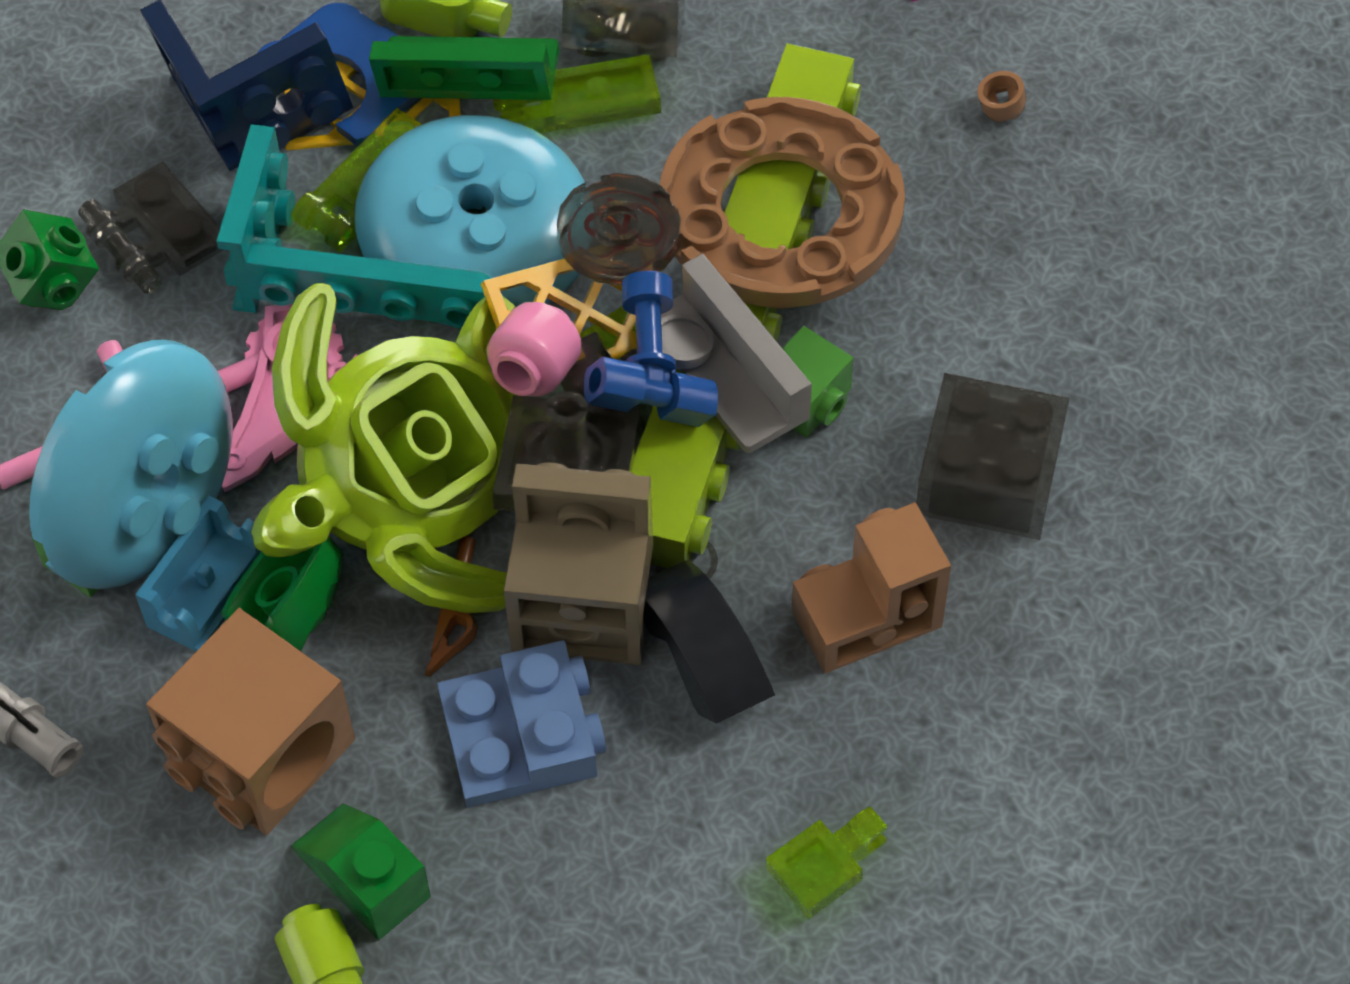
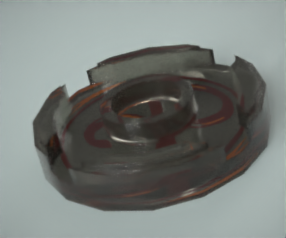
(618, 228)

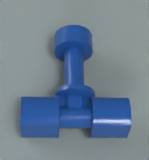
(650, 374)

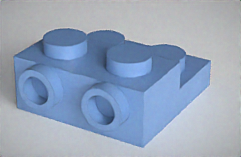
(522, 725)

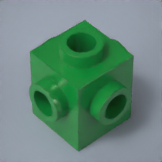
(46, 260)

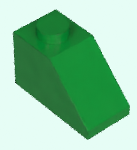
(365, 868)

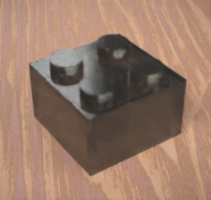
(991, 456)

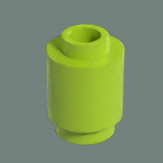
(318, 947)

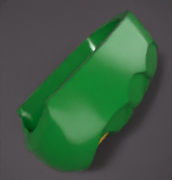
(289, 591)

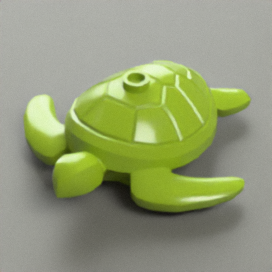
(390, 452)

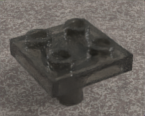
(565, 433)

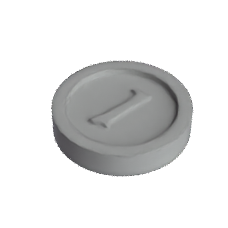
(686, 340)

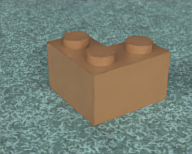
(880, 596)

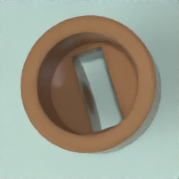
(1001, 82)

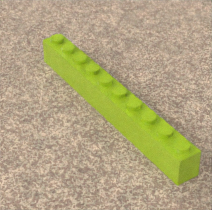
(771, 210)

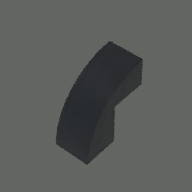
(705, 642)

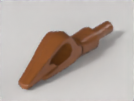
(448, 619)

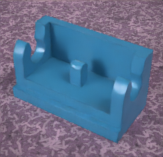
(197, 576)

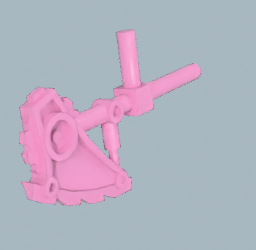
(258, 431)

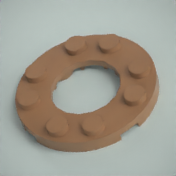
(790, 131)

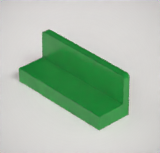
(465, 67)

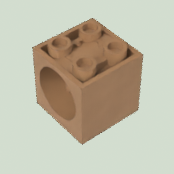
(250, 723)

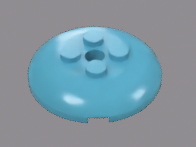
(428, 178)
(131, 464)

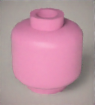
(533, 349)

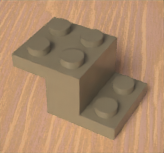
(580, 561)

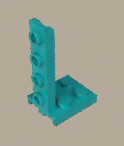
(279, 274)

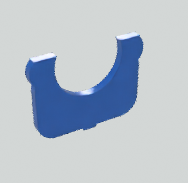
(350, 40)

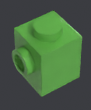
(827, 370)

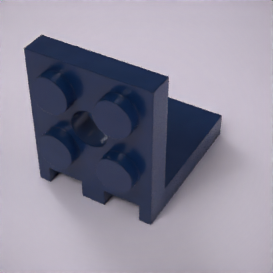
(249, 89)

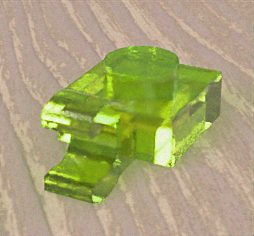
(823, 865)

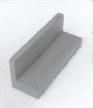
(755, 379)

